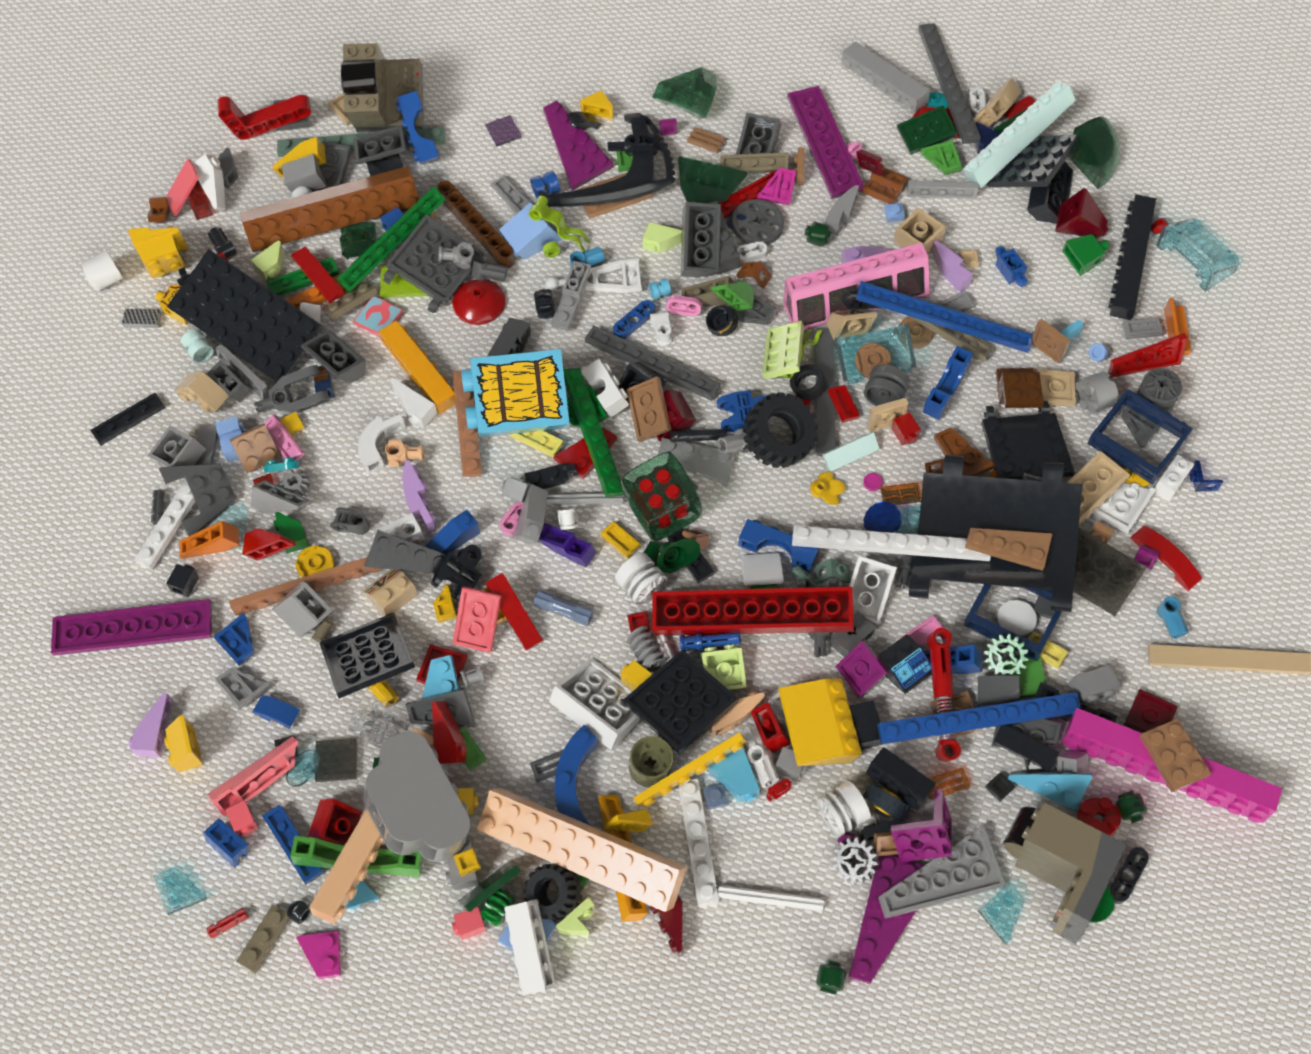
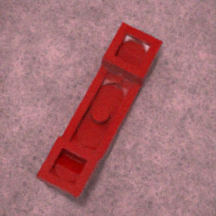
(1169, 555)

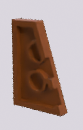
(954, 444)

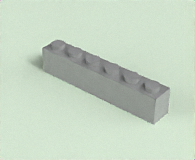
(885, 77)

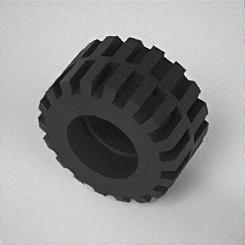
(568, 890)

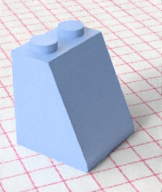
(527, 235)

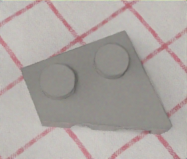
(241, 687)

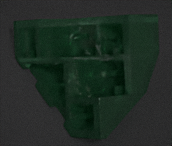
(688, 91)
(707, 181)

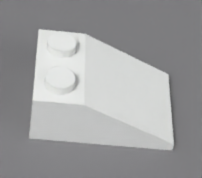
(872, 587)

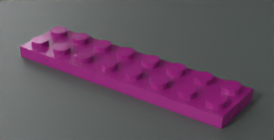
(824, 141)
(131, 627)

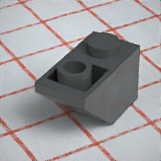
(228, 166)

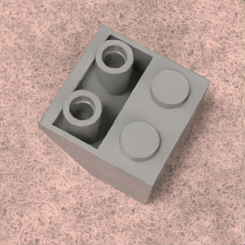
(302, 609)

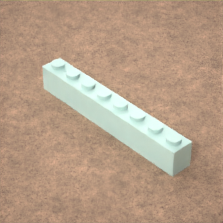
(1019, 134)

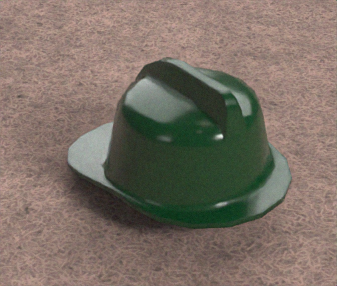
(677, 554)

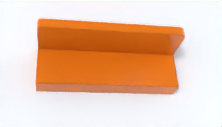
(1176, 323)

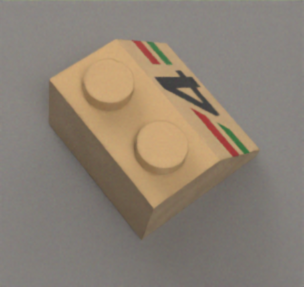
(850, 322)
(391, 591)

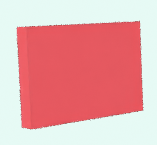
(477, 619)

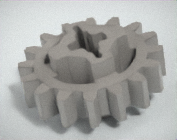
(855, 869)

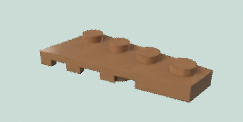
(1014, 546)

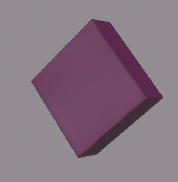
(668, 126)
(1146, 556)

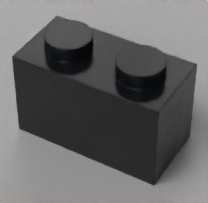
(865, 722)

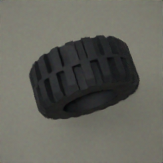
(798, 418)

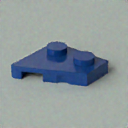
(236, 640)

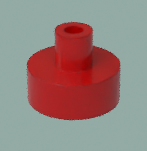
(1158, 226)

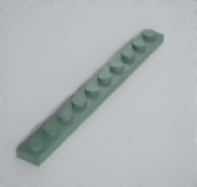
(284, 146)

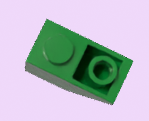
(292, 530)

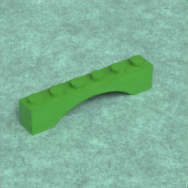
(320, 853)

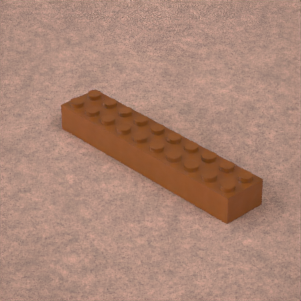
(329, 208)

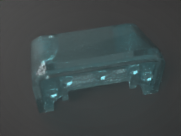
(1201, 249)
(895, 339)

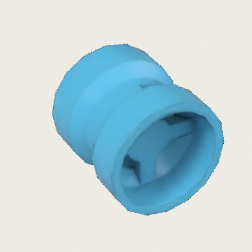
(659, 288)

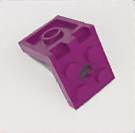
(933, 834)

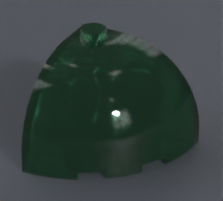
(1096, 150)

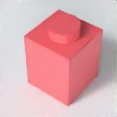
(242, 819)
(468, 924)

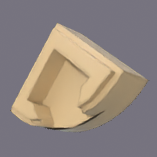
(970, 258)

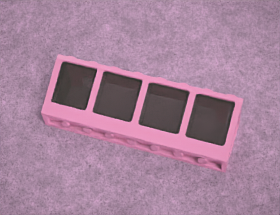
(820, 292)

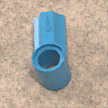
(589, 257)
(1173, 619)

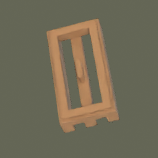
(706, 138)

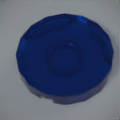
(883, 518)

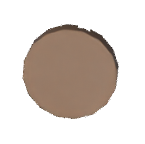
(919, 334)
(871, 356)

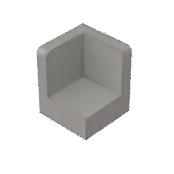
(1073, 762)

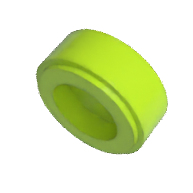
(551, 249)

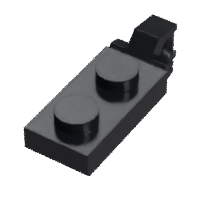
(551, 476)

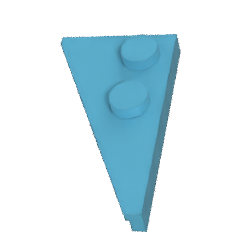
(1062, 788)

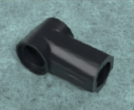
(221, 243)

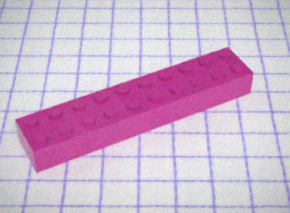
(1124, 748)

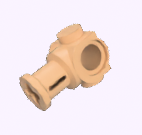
(404, 453)

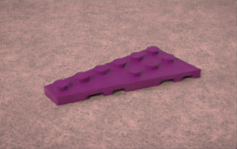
(577, 151)
(877, 933)

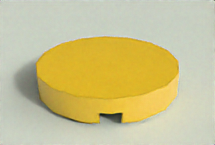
(314, 560)

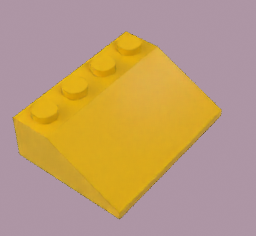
(820, 723)

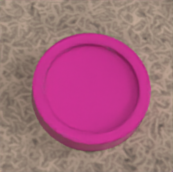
(872, 482)

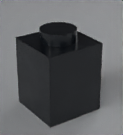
(182, 580)

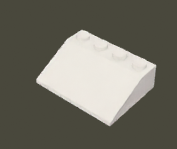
(595, 699)

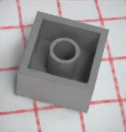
(176, 449)

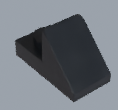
(884, 825)

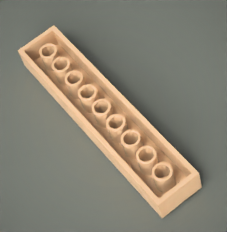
(582, 849)

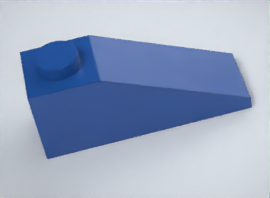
(455, 533)
(964, 659)

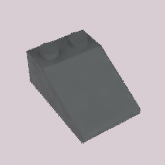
(758, 134)

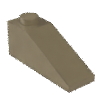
(703, 291)

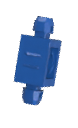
(1011, 266)

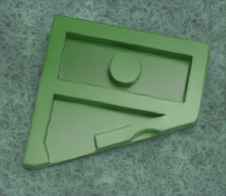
(943, 157)

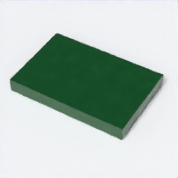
(926, 129)
(489, 886)

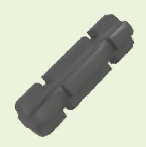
(157, 506)

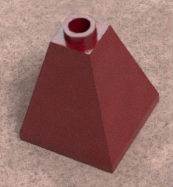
(1081, 216)

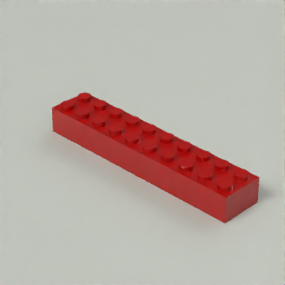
(753, 611)

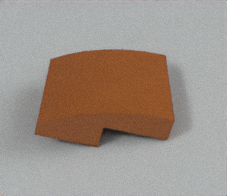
(886, 186)

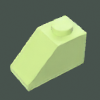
(661, 238)
(269, 262)

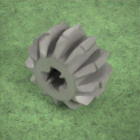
(296, 482)

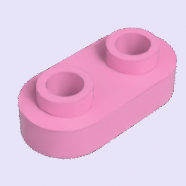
(683, 305)
(511, 518)

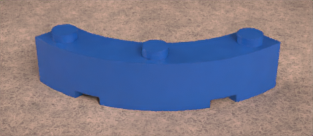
(567, 772)

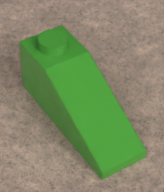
(737, 295)

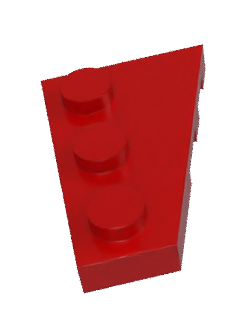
(580, 456)

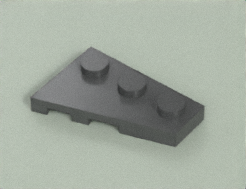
(456, 701)

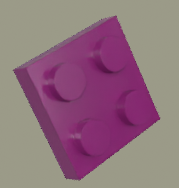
(862, 669)

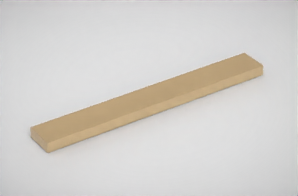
(1229, 659)

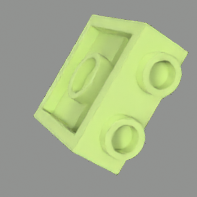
(725, 666)

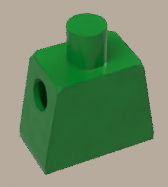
(1085, 253)

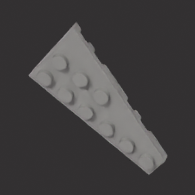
(946, 879)

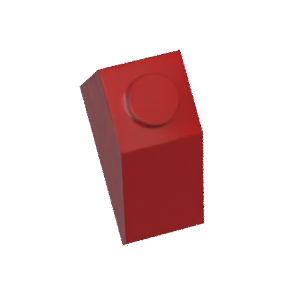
(769, 727)

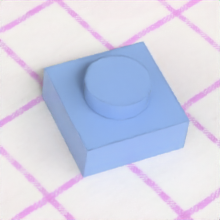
(894, 212)

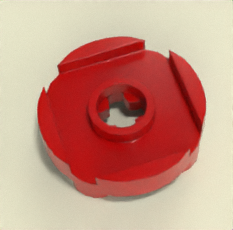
(1104, 808)

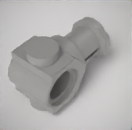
(455, 254)

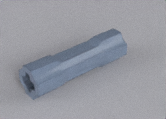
(549, 602)

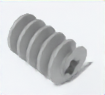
(643, 650)

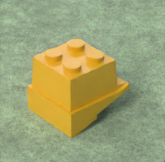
(159, 249)

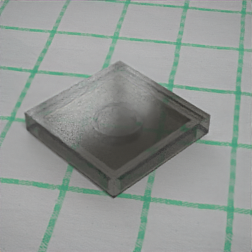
(337, 760)

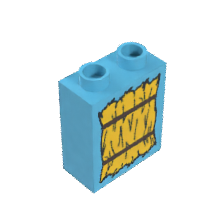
(516, 393)

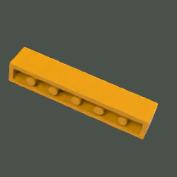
(417, 366)

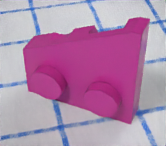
(779, 187)
(322, 953)

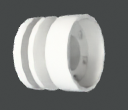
(640, 578)
(845, 808)

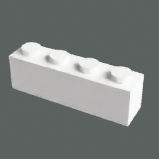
(529, 947)

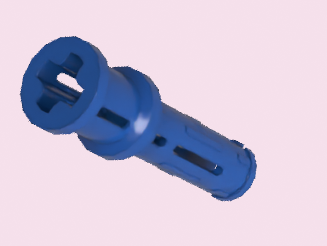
(699, 640)

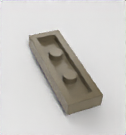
(350, 301)
(263, 939)

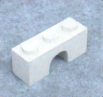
(612, 397)

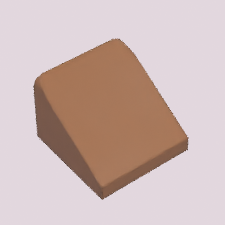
(701, 537)

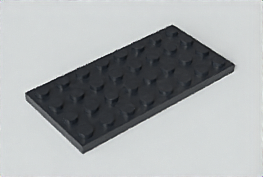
(244, 316)

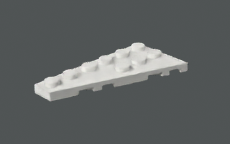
(1123, 505)

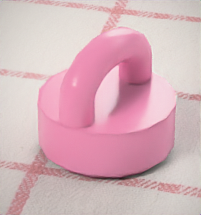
(853, 147)

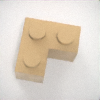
(203, 390)

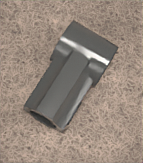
(484, 269)

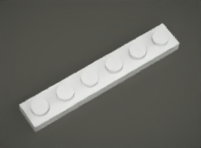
(166, 527)
(698, 843)

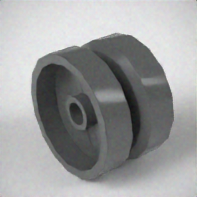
(886, 385)

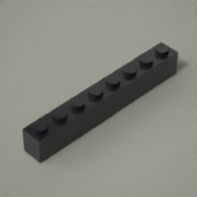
(1132, 258)

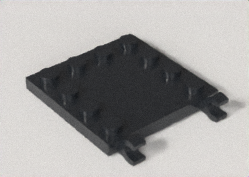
(1025, 443)

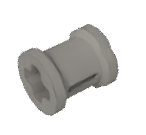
(472, 676)

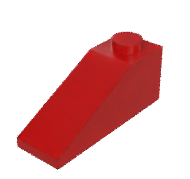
(261, 544)
(447, 736)

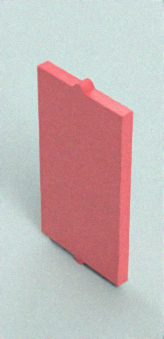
(182, 187)

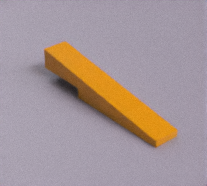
(630, 908)

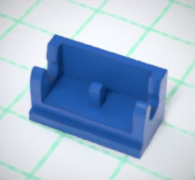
(226, 842)

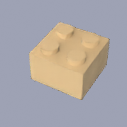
(919, 228)

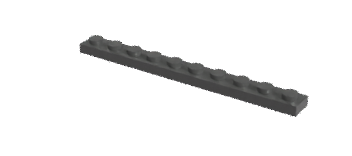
(949, 84)

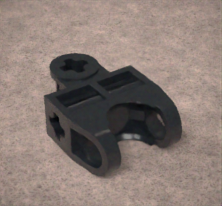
(459, 570)

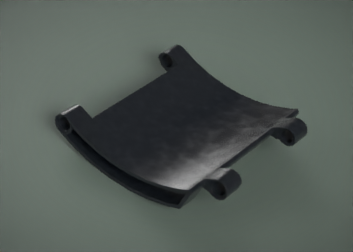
(960, 502)

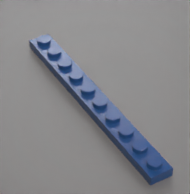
(944, 317)
(978, 718)

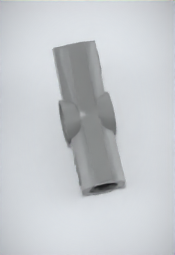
(734, 442)

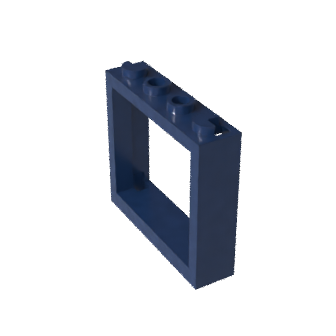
(1126, 457)
(993, 630)

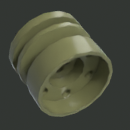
(651, 750)

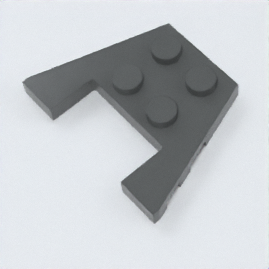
(208, 488)

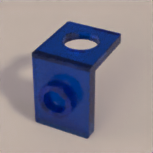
(1199, 483)

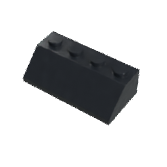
(1046, 201)

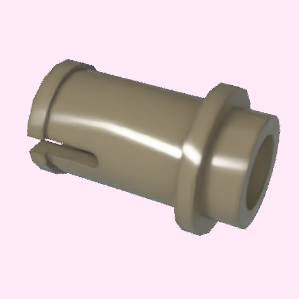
(322, 630)

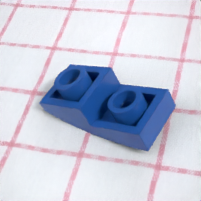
(276, 710)

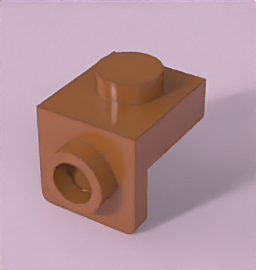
(159, 209)

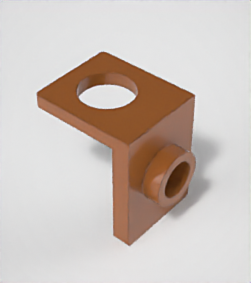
(753, 269)

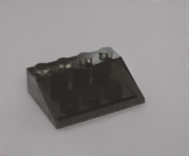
(1104, 573)

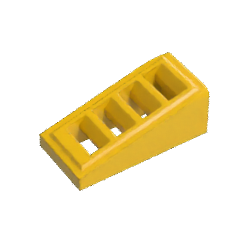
(633, 821)

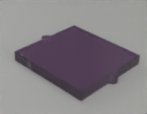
(503, 130)

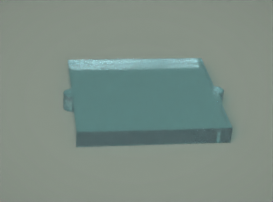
(233, 515)

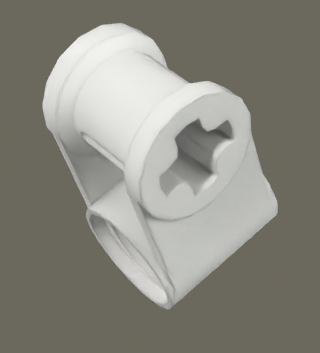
(662, 328)
(567, 518)

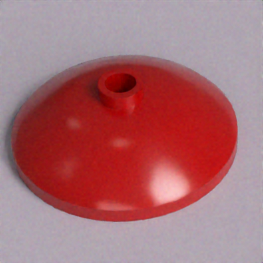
(480, 308)

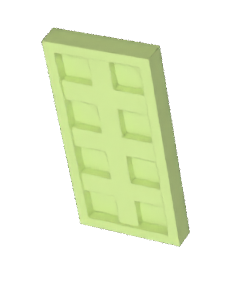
(783, 350)

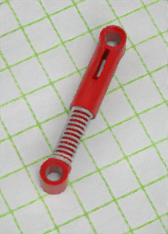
(943, 688)

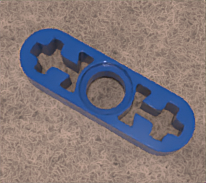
(635, 312)

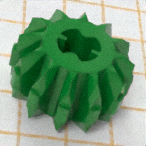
(494, 909)

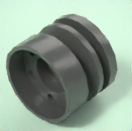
(1161, 388)

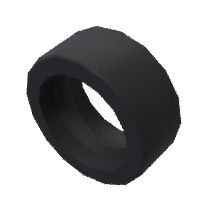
(814, 392)

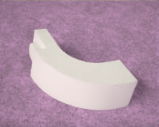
(373, 436)

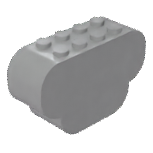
(415, 801)

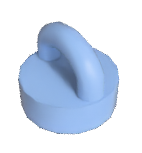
(1098, 352)

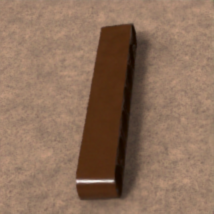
(476, 224)

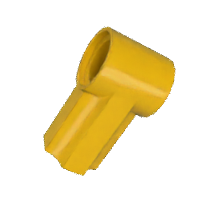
(384, 692)

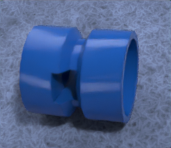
(549, 180)

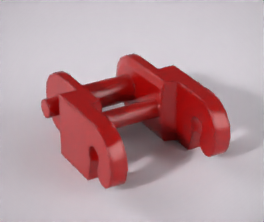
(778, 789)

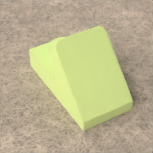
(572, 922)

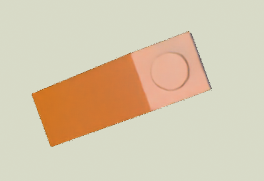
(210, 540)

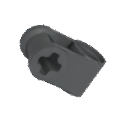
(347, 520)

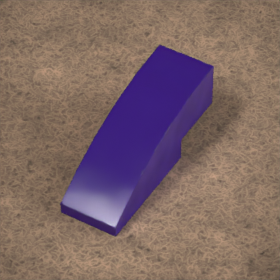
(567, 545)

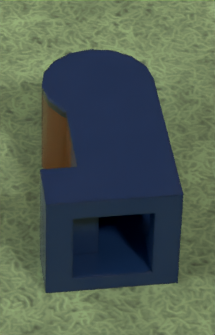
(323, 382)

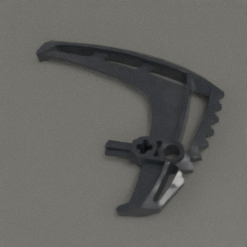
(640, 177)

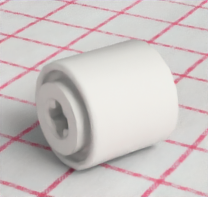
(101, 271)

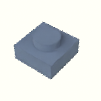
(715, 797)

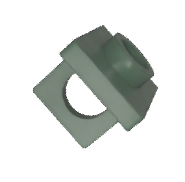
(834, 570)

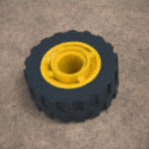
(886, 801)

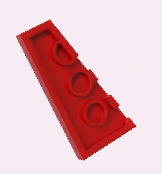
(1158, 355)

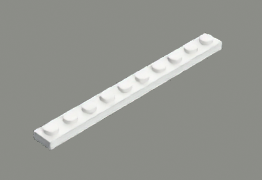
(884, 542)

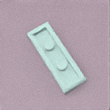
(850, 451)

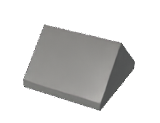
(303, 172)

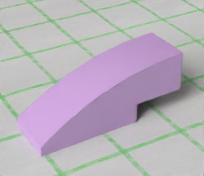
(951, 267)

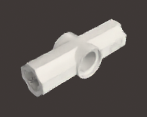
(764, 766)

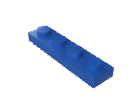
(284, 833)

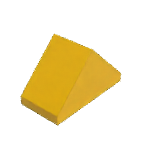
(597, 105)

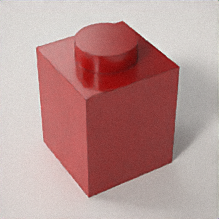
(906, 429)

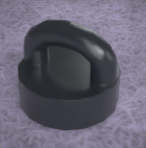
(300, 913)

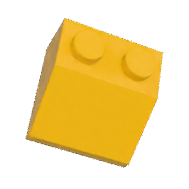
(183, 745)

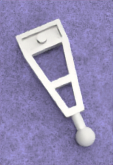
(630, 274)

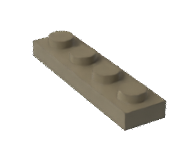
(756, 162)

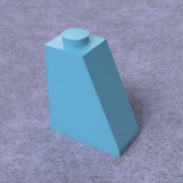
(736, 776)

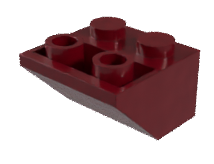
(678, 412)

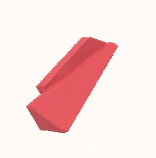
(255, 777)

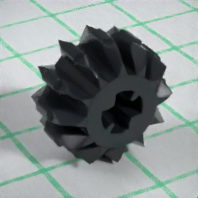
(544, 303)

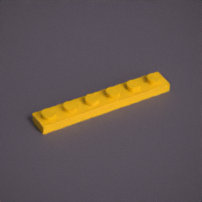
(697, 766)

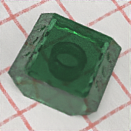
(357, 238)

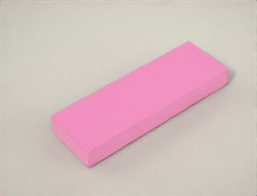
(283, 439)

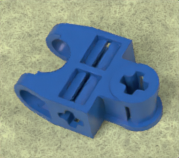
(734, 403)

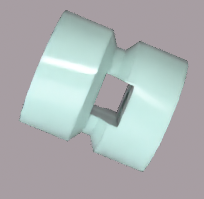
(197, 346)

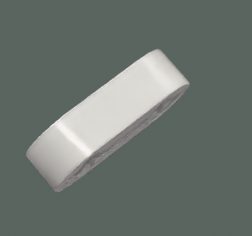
(973, 102)
(751, 252)

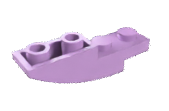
(415, 496)

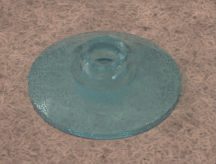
(303, 769)

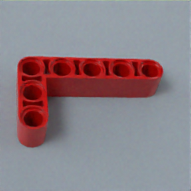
(262, 120)

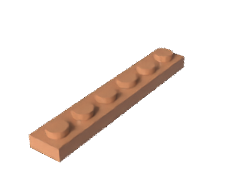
(467, 437)

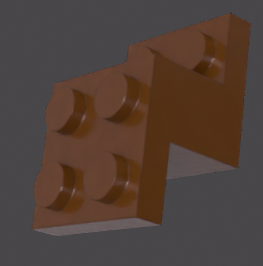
(1019, 388)

